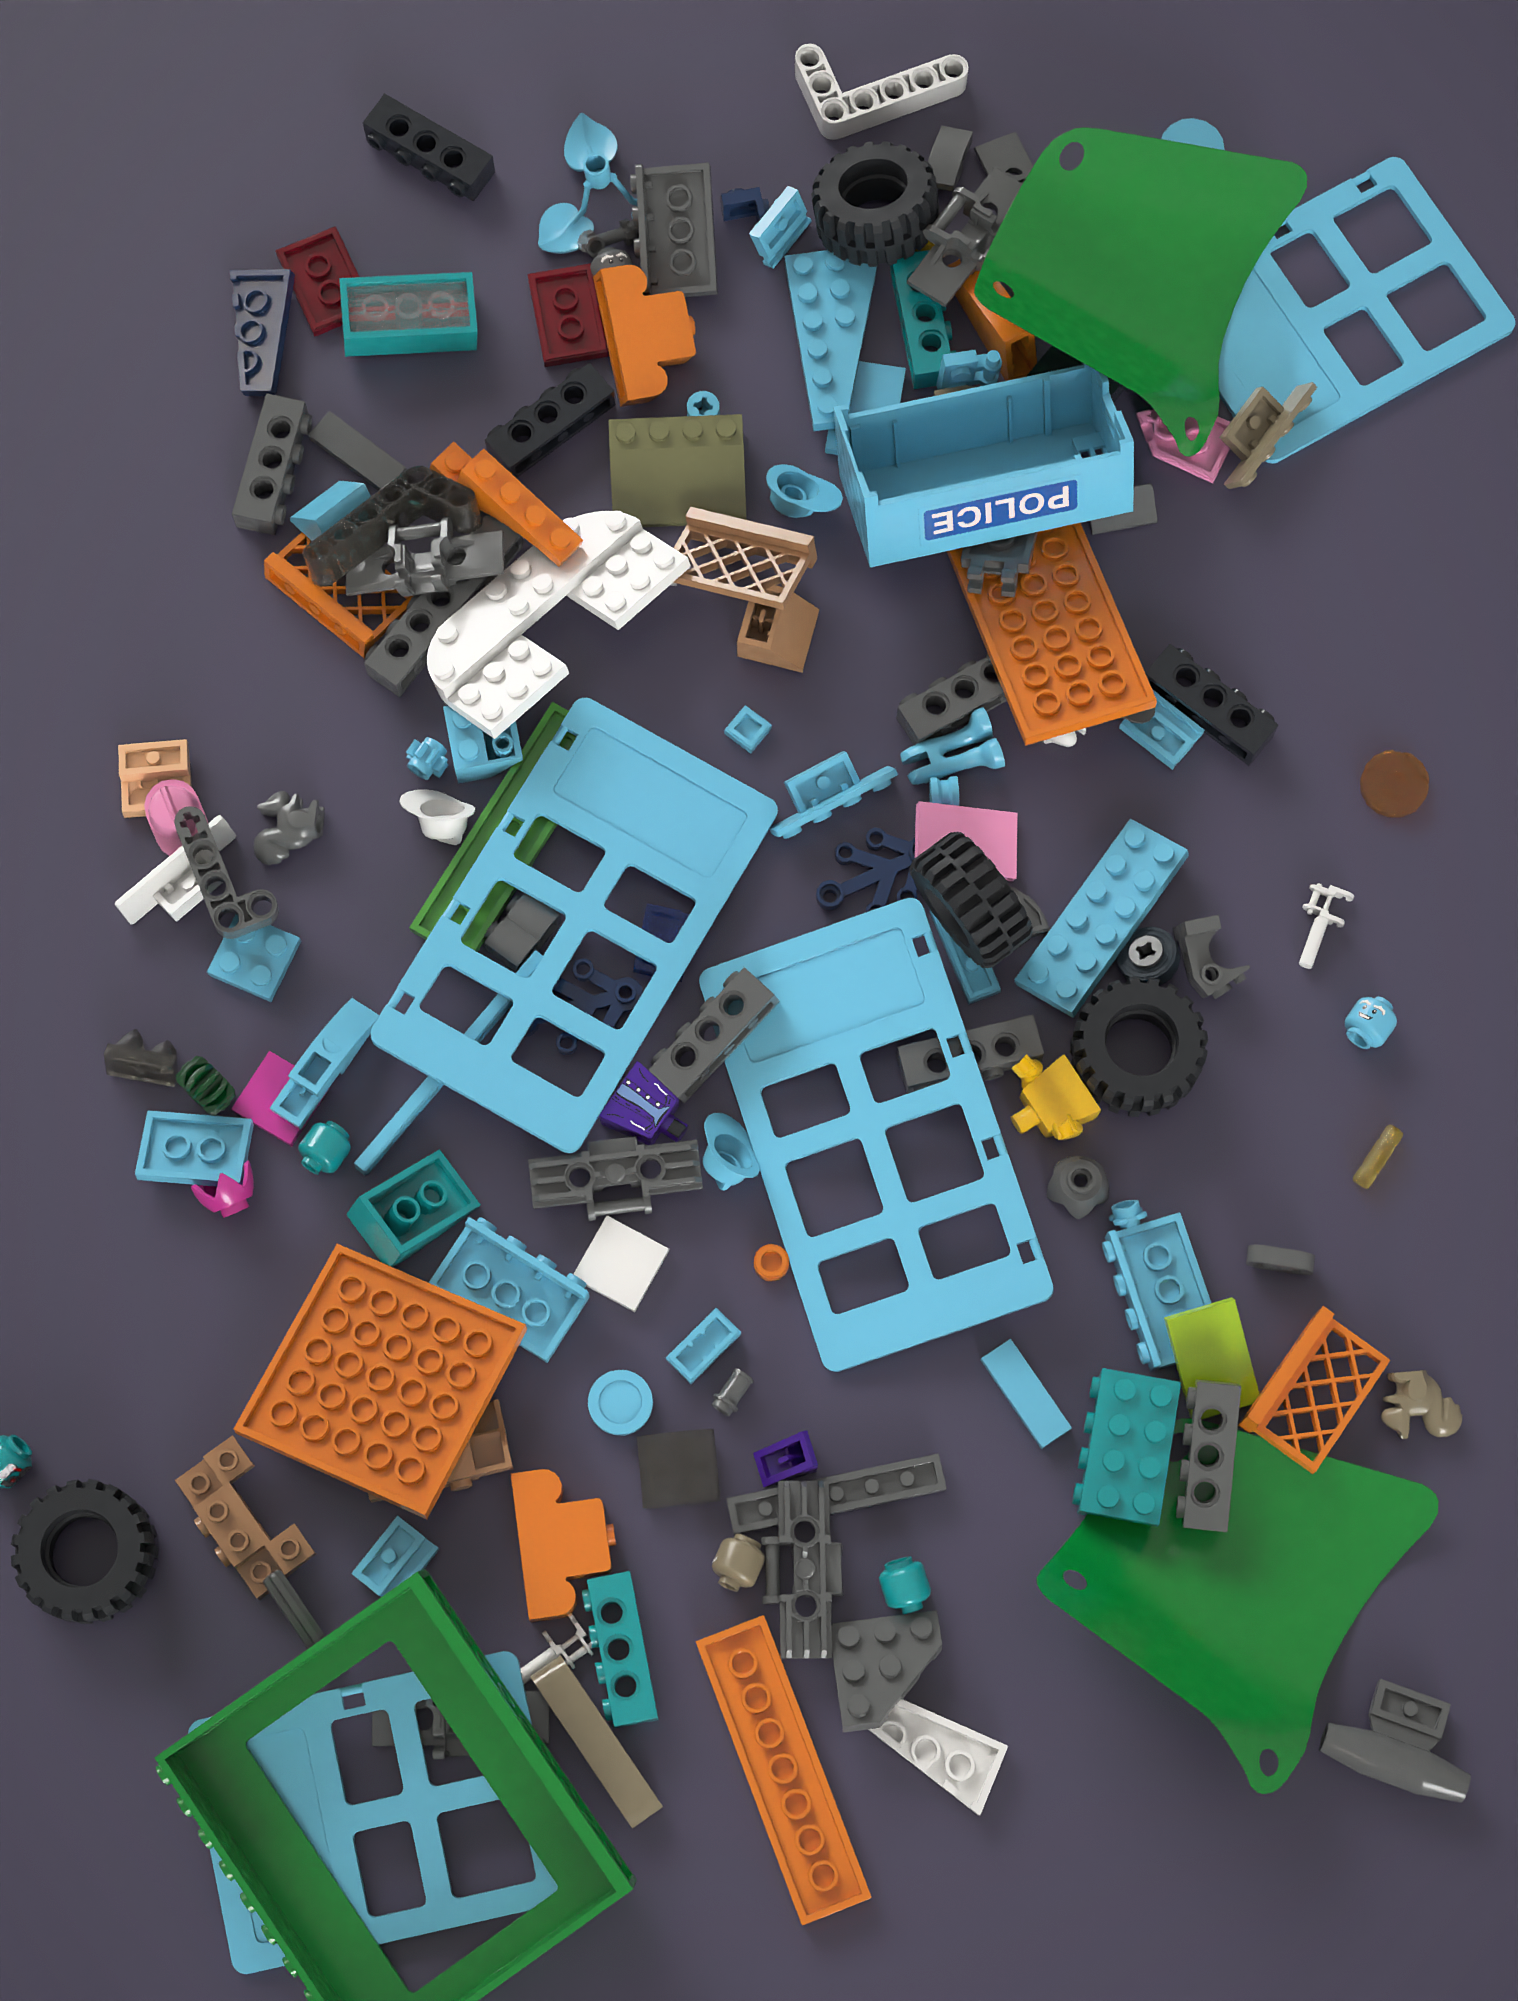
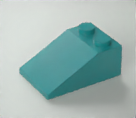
(412, 1209)

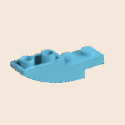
(323, 1062)

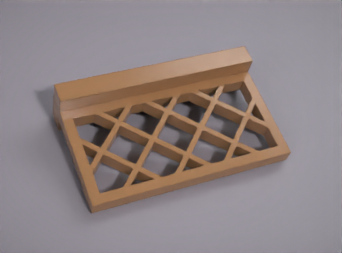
(748, 539)

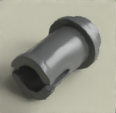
(732, 1392)

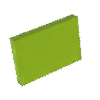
(1212, 1347)

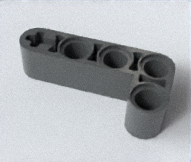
(216, 871)

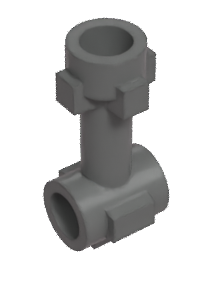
(593, 243)

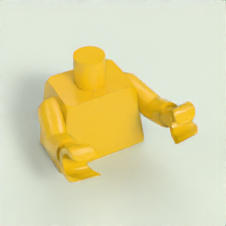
(1053, 1099)

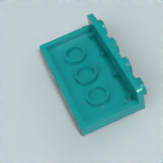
(1127, 1447)

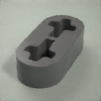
(1280, 1259)

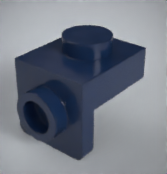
(743, 203)

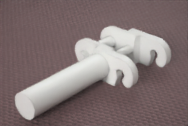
(1320, 922)
(557, 1650)

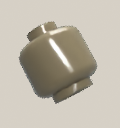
(738, 1562)

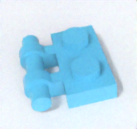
(969, 369)

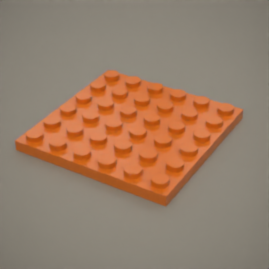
(381, 1380)

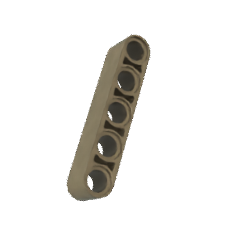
(596, 1741)

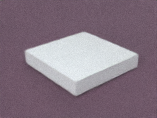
(621, 1263)

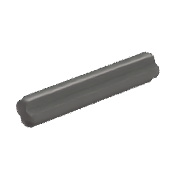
(293, 1608)

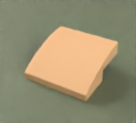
(146, 766)

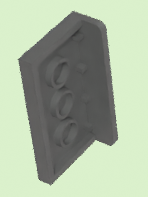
(675, 228)

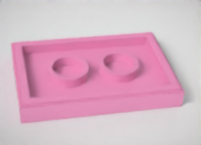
(989, 829)

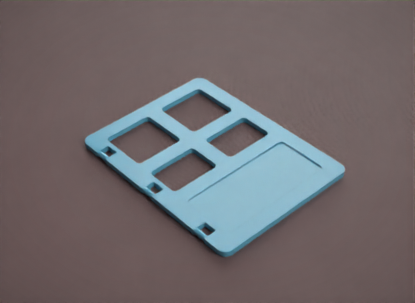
(1283, 342)
(305, 1770)

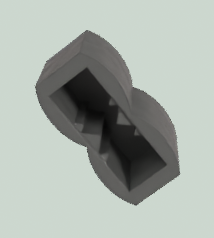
(521, 931)

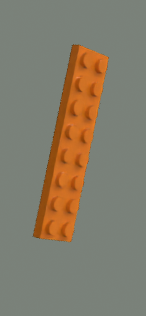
(783, 1770)

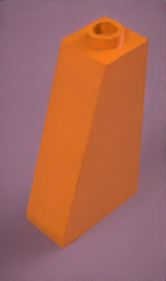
(1013, 343)

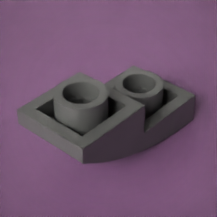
(948, 156)

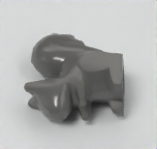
(294, 827)

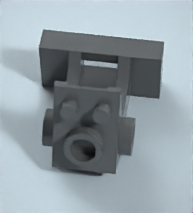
(1194, 945)

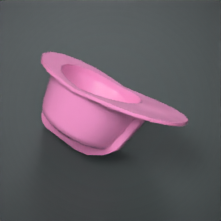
(161, 807)

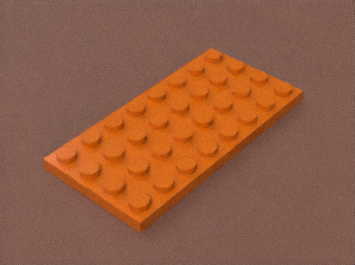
(1058, 640)

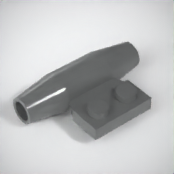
(1399, 1744)

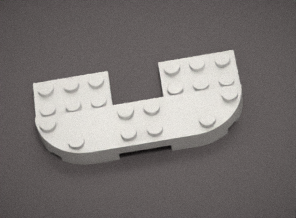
(497, 673)

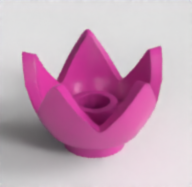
(229, 1195)

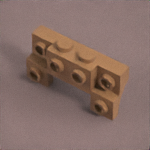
(484, 1453)
(232, 1522)

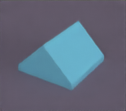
(330, 508)

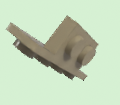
(1259, 428)

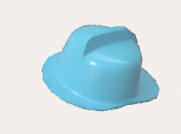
(800, 493)
(729, 1151)

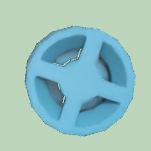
(705, 399)
(944, 791)

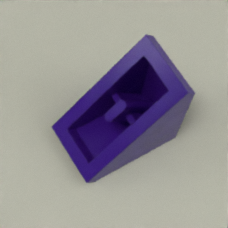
(786, 1459)

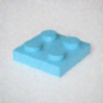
(255, 960)

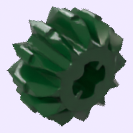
(205, 1085)

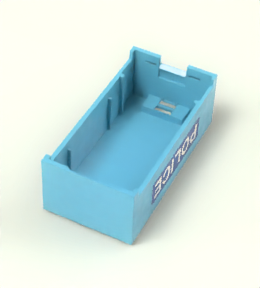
(984, 464)

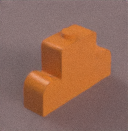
(642, 332)
(557, 1542)

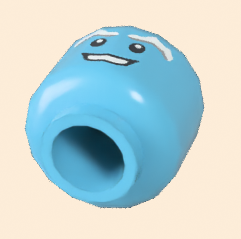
(1370, 1022)

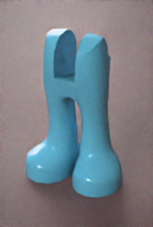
(976, 731)

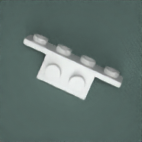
(173, 881)

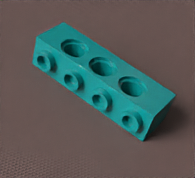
(916, 334)
(641, 1705)

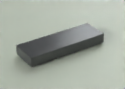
(355, 451)

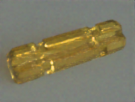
(1378, 1156)

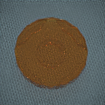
(1394, 783)

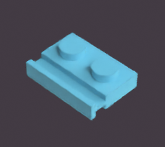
(780, 227)
(1167, 734)
(395, 1557)

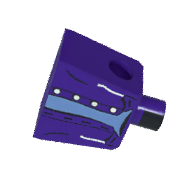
(643, 1108)

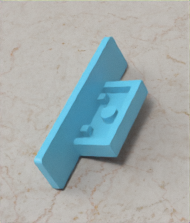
(825, 788)

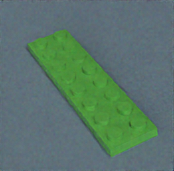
(481, 833)

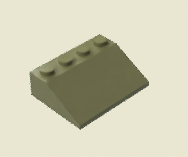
(677, 464)

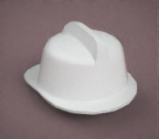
(438, 814)

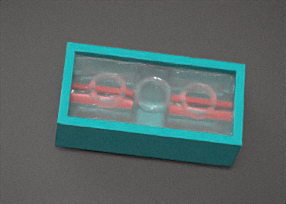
(408, 314)

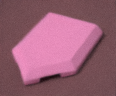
(1163, 446)

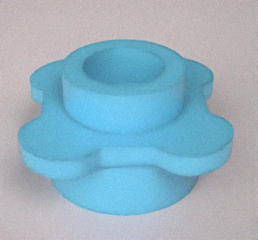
(1127, 1213)

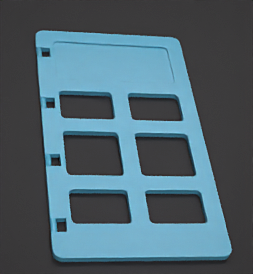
(646, 811)
(838, 998)

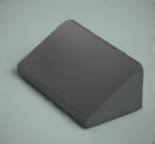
(1143, 513)

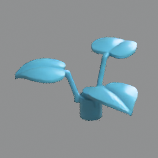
(587, 149)

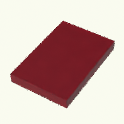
(317, 269)
(567, 315)

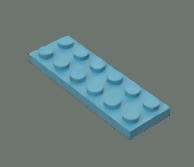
(1101, 917)

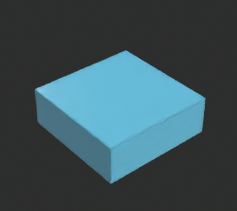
(748, 729)

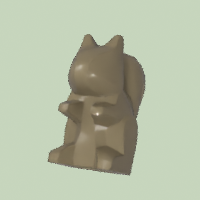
(1420, 1396)

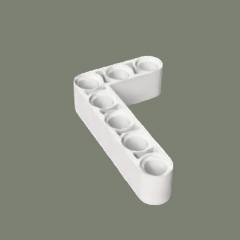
(875, 94)

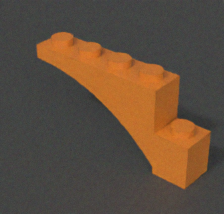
(509, 501)

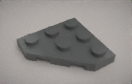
(880, 1663)

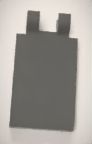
(999, 557)

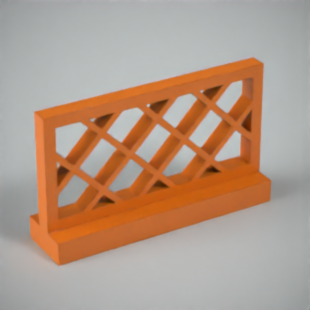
(322, 606)
(1285, 1380)

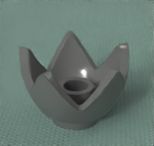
(1078, 1200)

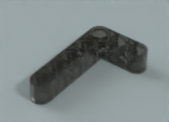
(399, 503)

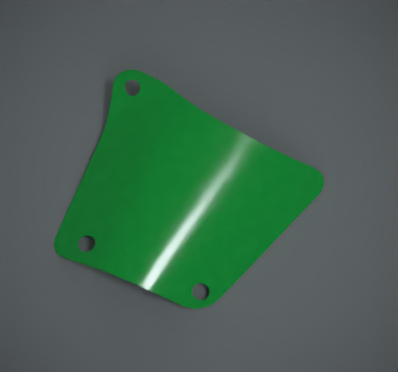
(1139, 260)
(1249, 1612)

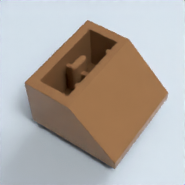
(777, 634)

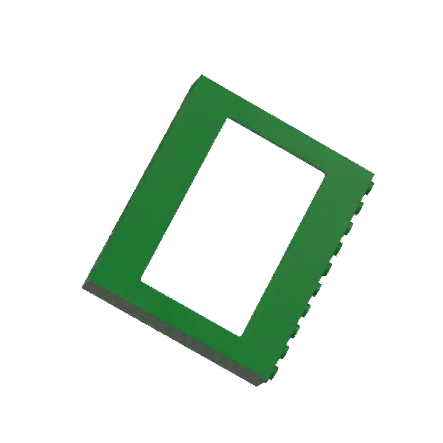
(288, 1879)

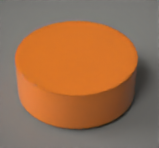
(771, 1262)

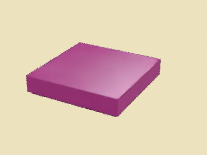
(261, 1093)

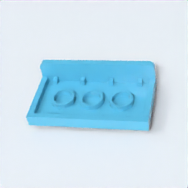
(1158, 1280)
(513, 1284)

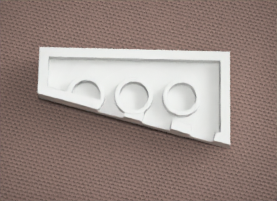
(944, 1751)

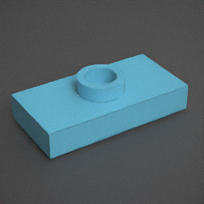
(703, 1345)

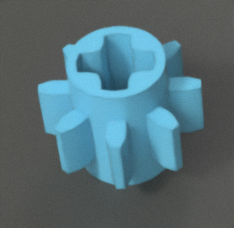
(427, 758)

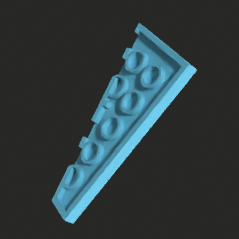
(830, 321)

